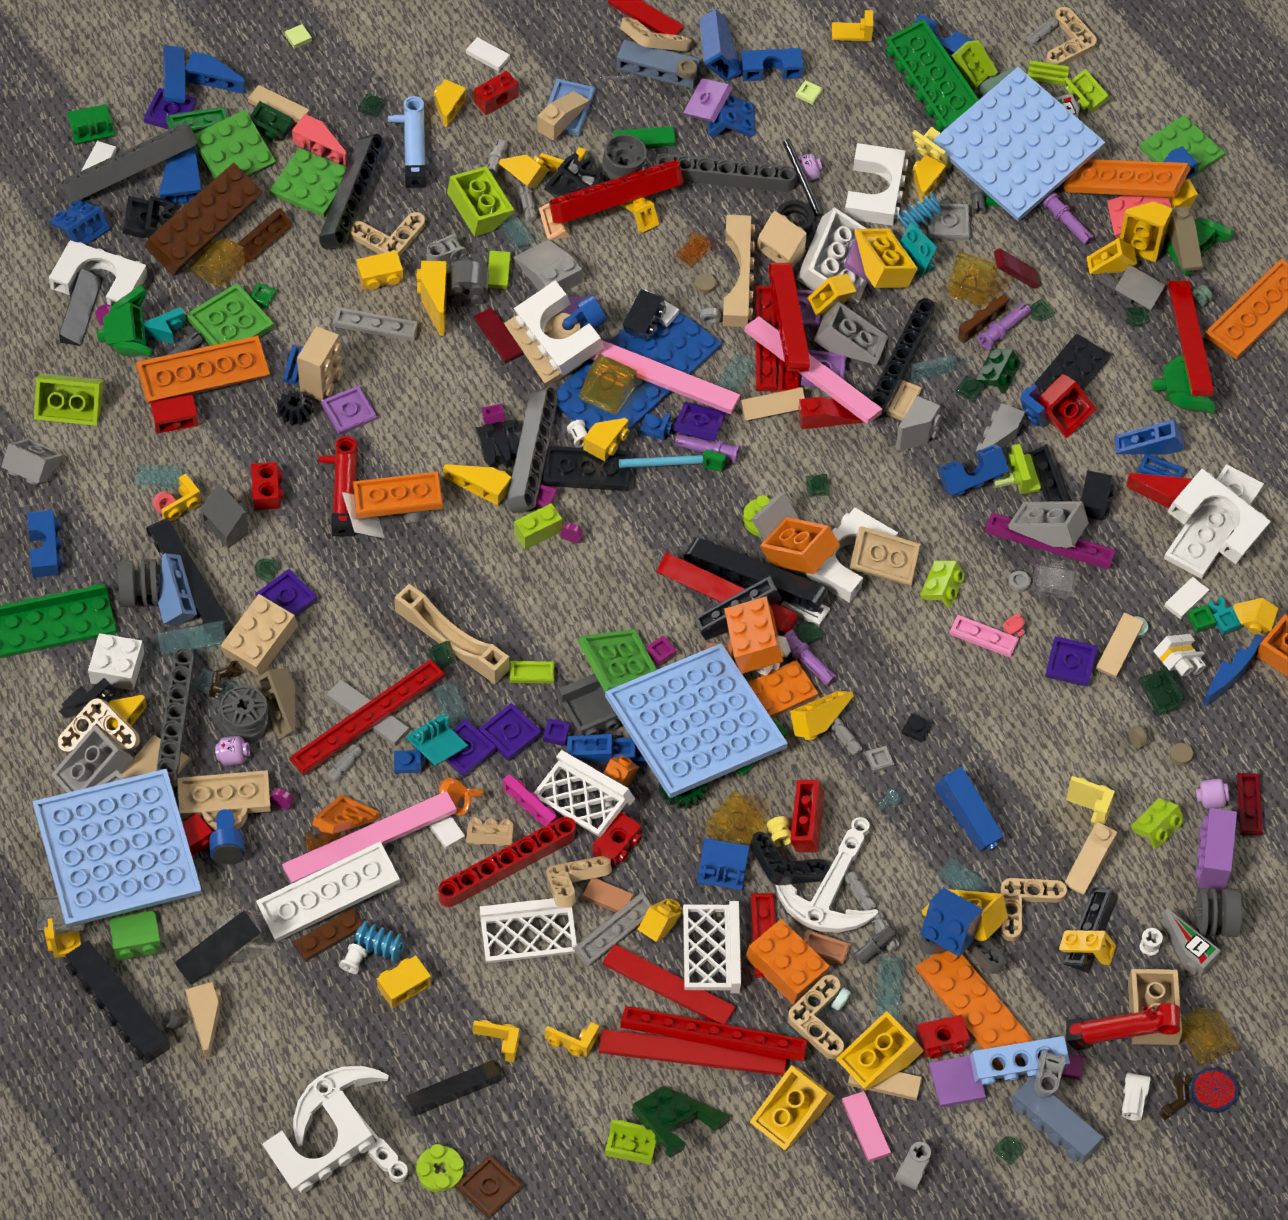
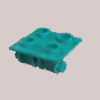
(919, 248)
(437, 740)

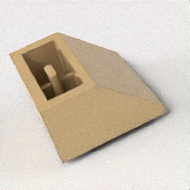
(782, 240)

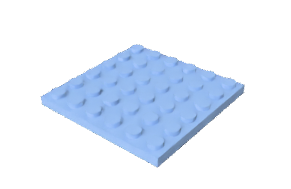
(1018, 143)
(695, 720)
(116, 847)

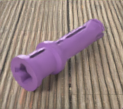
(1063, 213)
(998, 330)
(697, 444)
(801, 652)

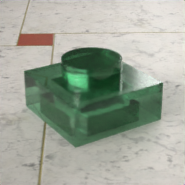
(371, 105)
(969, 388)
(817, 485)

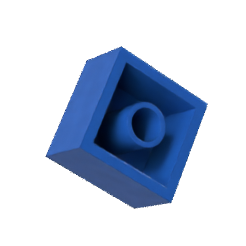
(951, 921)

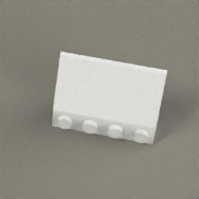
(829, 252)

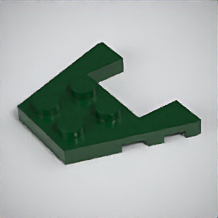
(669, 1110)

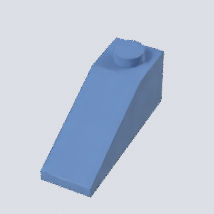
(174, 592)

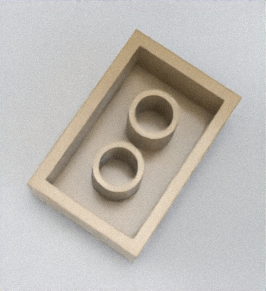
(320, 364)
(259, 635)
(1154, 988)

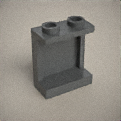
(588, 707)

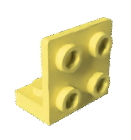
(926, 146)
(1092, 796)

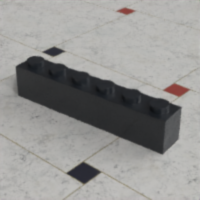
(117, 1002)

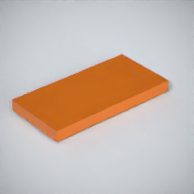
(397, 495)

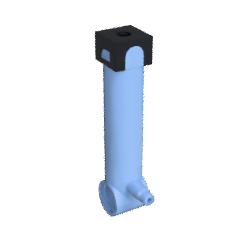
(414, 141)

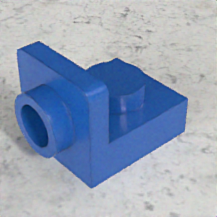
(656, 426)
(408, 761)

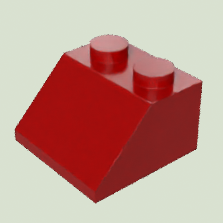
(1066, 405)

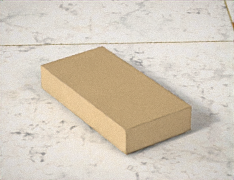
(903, 400)

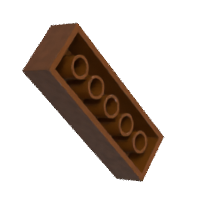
(203, 219)

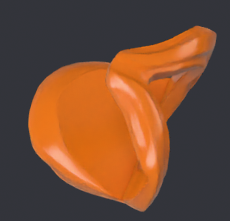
(458, 791)

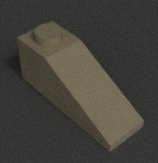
(1185, 239)
(280, 699)

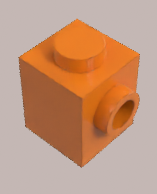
(621, 770)

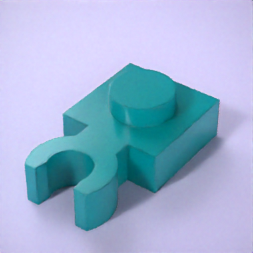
(1226, 618)

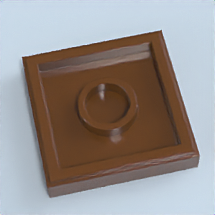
(489, 1186)

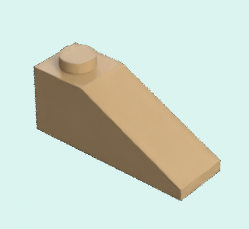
(560, 114)
(1091, 858)
(205, 1011)

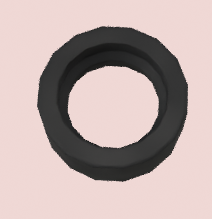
(800, 208)

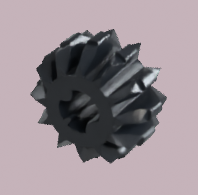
(294, 407)

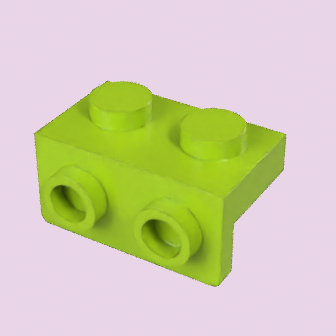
(974, 63)
(1088, 91)
(1023, 470)
(943, 582)
(1158, 822)
(630, 1142)

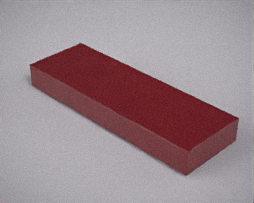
(1016, 268)
(498, 335)
(1249, 804)

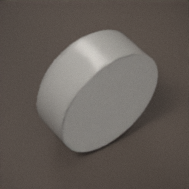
(710, 315)
(1019, 581)

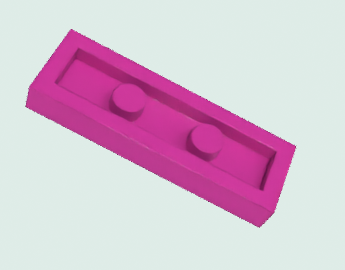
(528, 800)

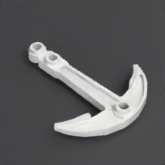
(820, 904)
(335, 1082)

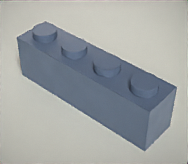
(654, 63)
(1057, 1122)

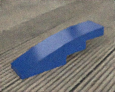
(173, 74)
(1229, 673)
(603, 748)

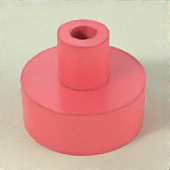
(162, 500)
(1014, 624)

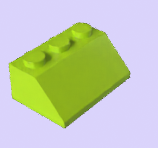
(479, 200)
(68, 399)

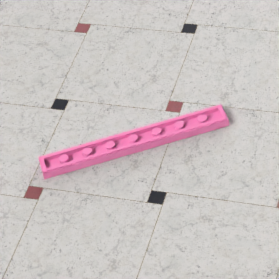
(818, 374)
(673, 379)
(383, 830)

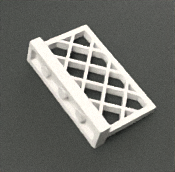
(589, 776)
(521, 911)
(731, 950)

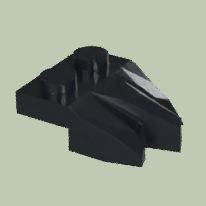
(572, 176)
(146, 216)
(499, 442)
(81, 697)

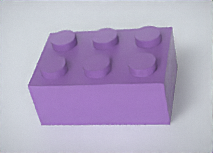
(1215, 849)

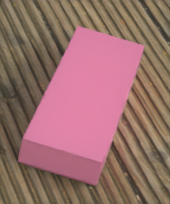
(984, 636)
(866, 1126)

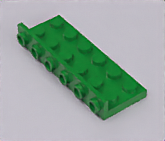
(930, 73)
(55, 620)

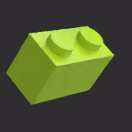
(538, 526)

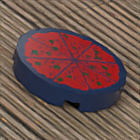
(1214, 1090)

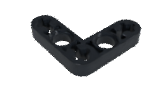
(783, 872)

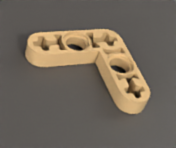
(646, 38)
(1076, 41)
(386, 241)
(101, 719)
(562, 875)
(1015, 899)
(810, 1020)

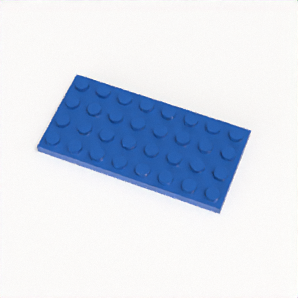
(679, 346)

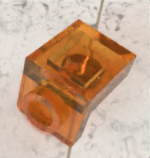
(693, 250)
(323, 839)

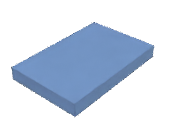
(564, 87)

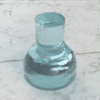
(891, 798)

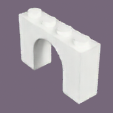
(878, 207)
(78, 256)
(563, 353)
(1207, 490)
(834, 575)
(304, 1172)

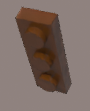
(265, 234)
(983, 318)
(328, 935)

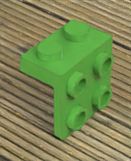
(135, 935)

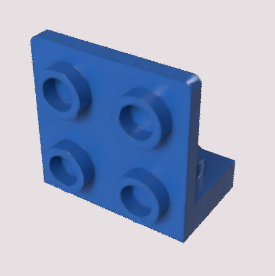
(735, 115)
(81, 222)

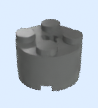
(467, 282)

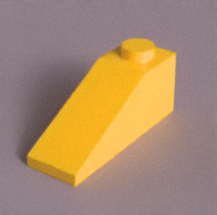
(482, 481)
(819, 714)

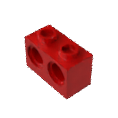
(266, 486)

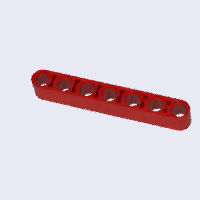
(616, 192)
(789, 317)
(715, 587)
(512, 853)

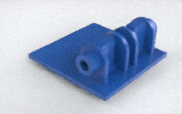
(723, 864)

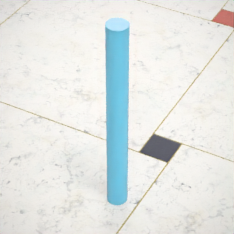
(660, 461)

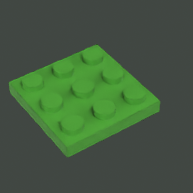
(1185, 134)
(234, 141)
(309, 182)
(229, 317)
(616, 657)

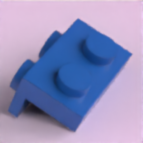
(1034, 411)

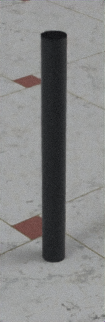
(802, 177)

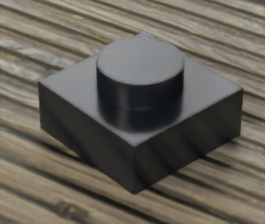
(916, 727)

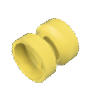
(780, 830)

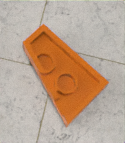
(343, 815)

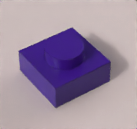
(556, 732)

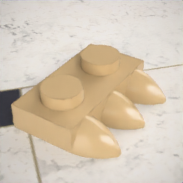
(490, 832)

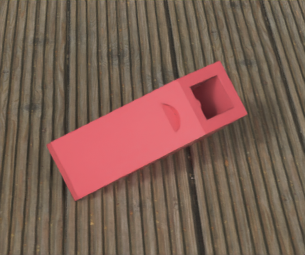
(316, 137)

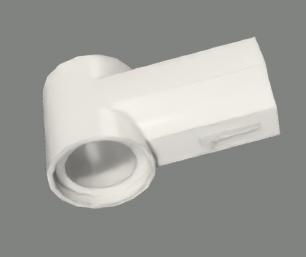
(1135, 1094)

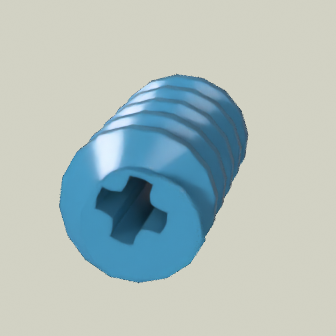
(922, 211)
(379, 942)

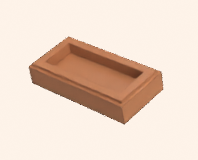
(606, 895)
(827, 947)

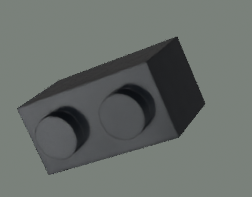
(644, 315)
(1096, 493)

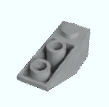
(1004, 427)

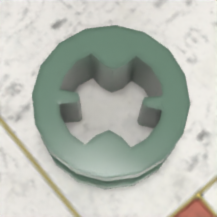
(1202, 295)

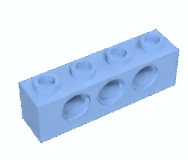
(982, 1059)

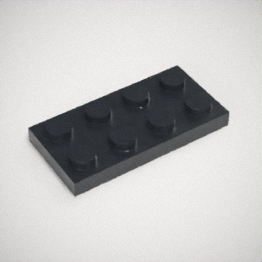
(1078, 361)
(580, 469)

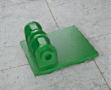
(90, 124)

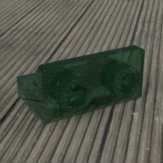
(1162, 691)

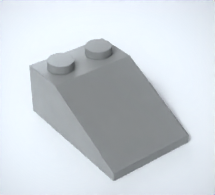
(549, 263)
(850, 335)
(1051, 522)
(91, 761)

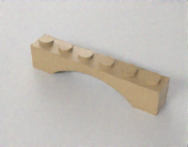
(738, 238)
(480, 656)

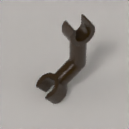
(216, 686)
(1169, 1109)

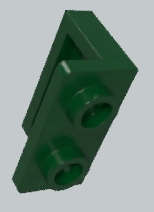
(271, 121)
(999, 369)

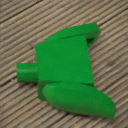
(1207, 233)
(125, 325)
(1177, 388)

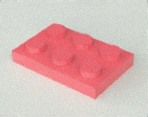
(1119, 205)

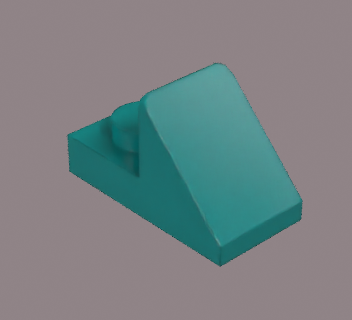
(161, 326)

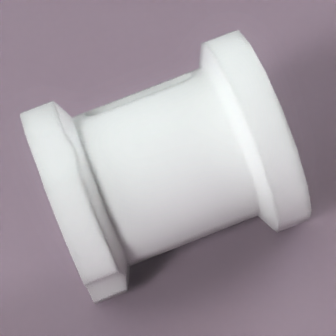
(578, 433)
(1155, 939)
(353, 958)

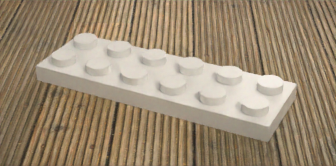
(1210, 526)
(328, 891)

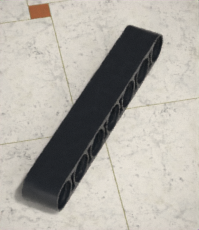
(351, 191)
(905, 348)
(750, 571)
(204, 600)

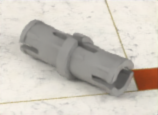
(496, 155)

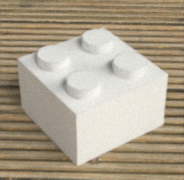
(116, 660)

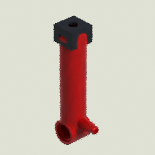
(345, 474)
(1149, 1021)

